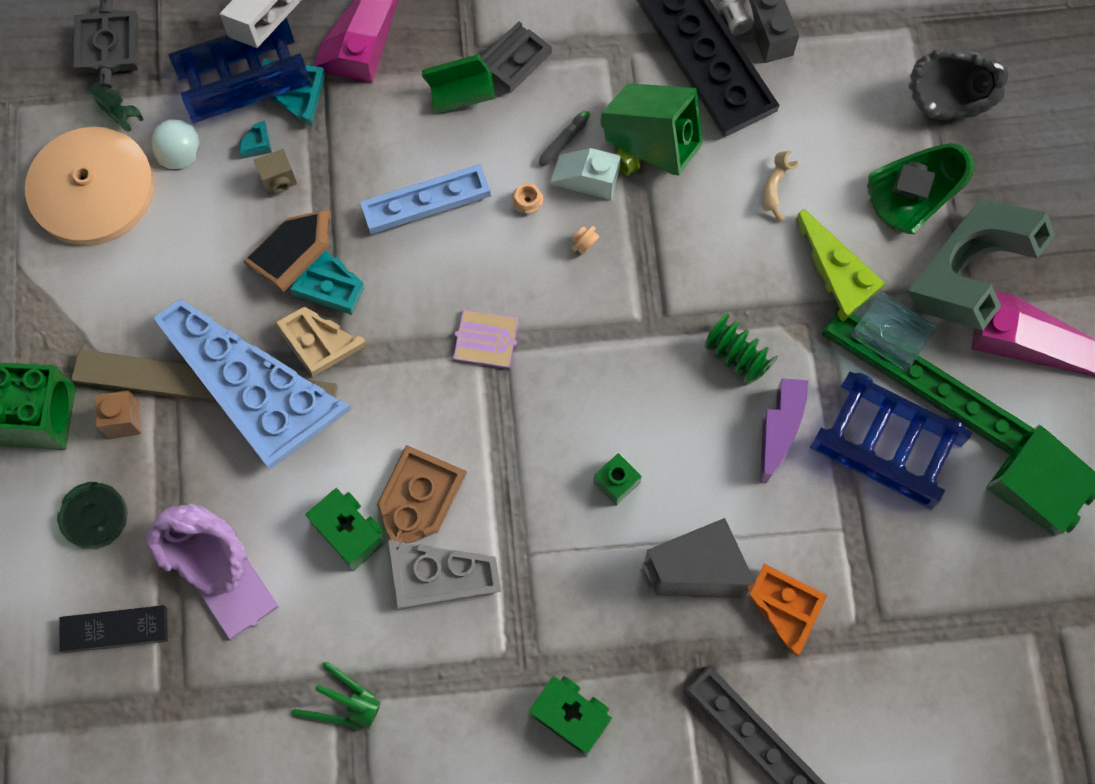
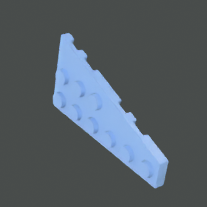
(258, 393)

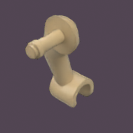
(770, 196)

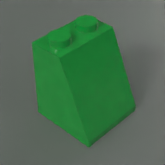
(655, 124)
(1045, 481)

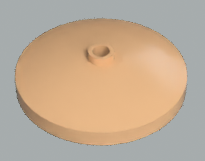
(89, 186)

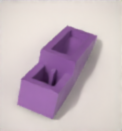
(781, 425)

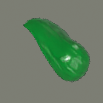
(952, 170)

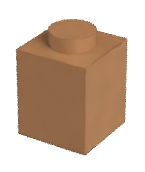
(118, 414)

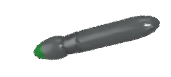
(564, 138)

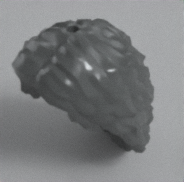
(957, 83)

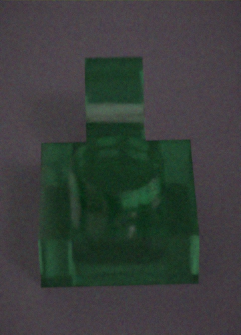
(110, 102)

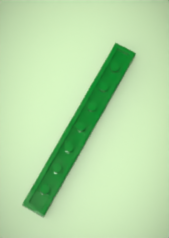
(936, 388)

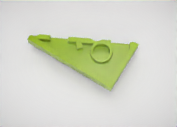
(842, 270)

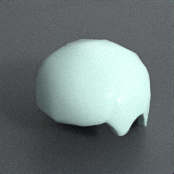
(175, 144)

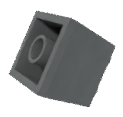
(699, 565)

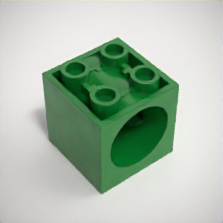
(35, 406)

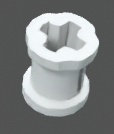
(735, 16)

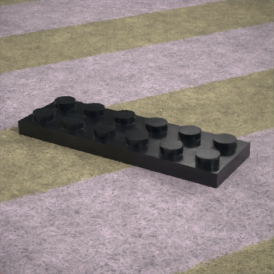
(712, 62)

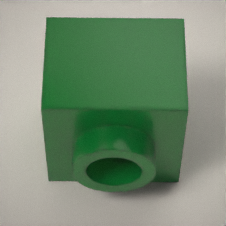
(614, 489)

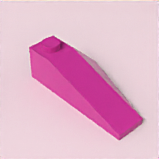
(357, 40)
(1035, 337)

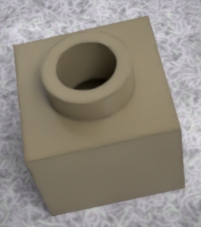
(275, 172)

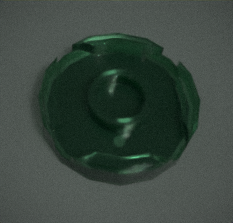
(92, 515)

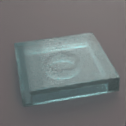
(893, 331)

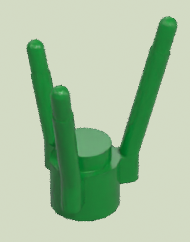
(360, 708)

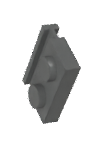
(516, 56)

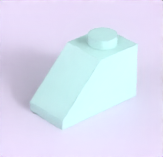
(588, 172)

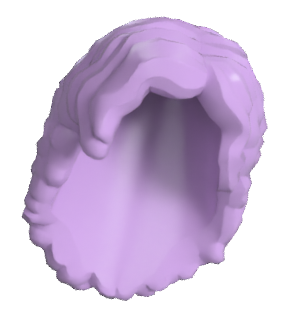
(198, 548)

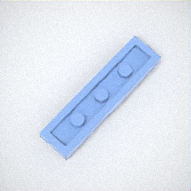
(425, 199)

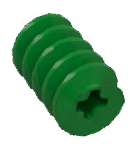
(738, 350)

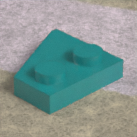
(302, 101)
(329, 284)

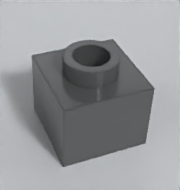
(913, 182)

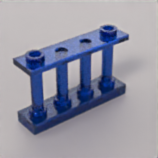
(243, 88)
(893, 472)

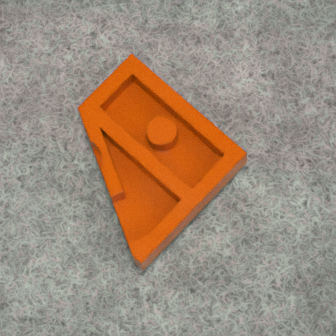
(787, 606)

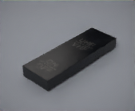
(113, 629)

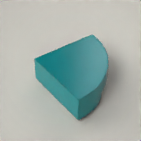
(255, 141)

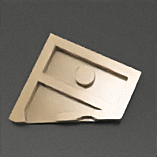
(317, 341)

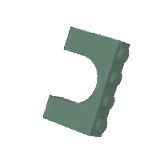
(986, 229)

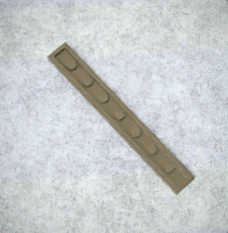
(147, 376)

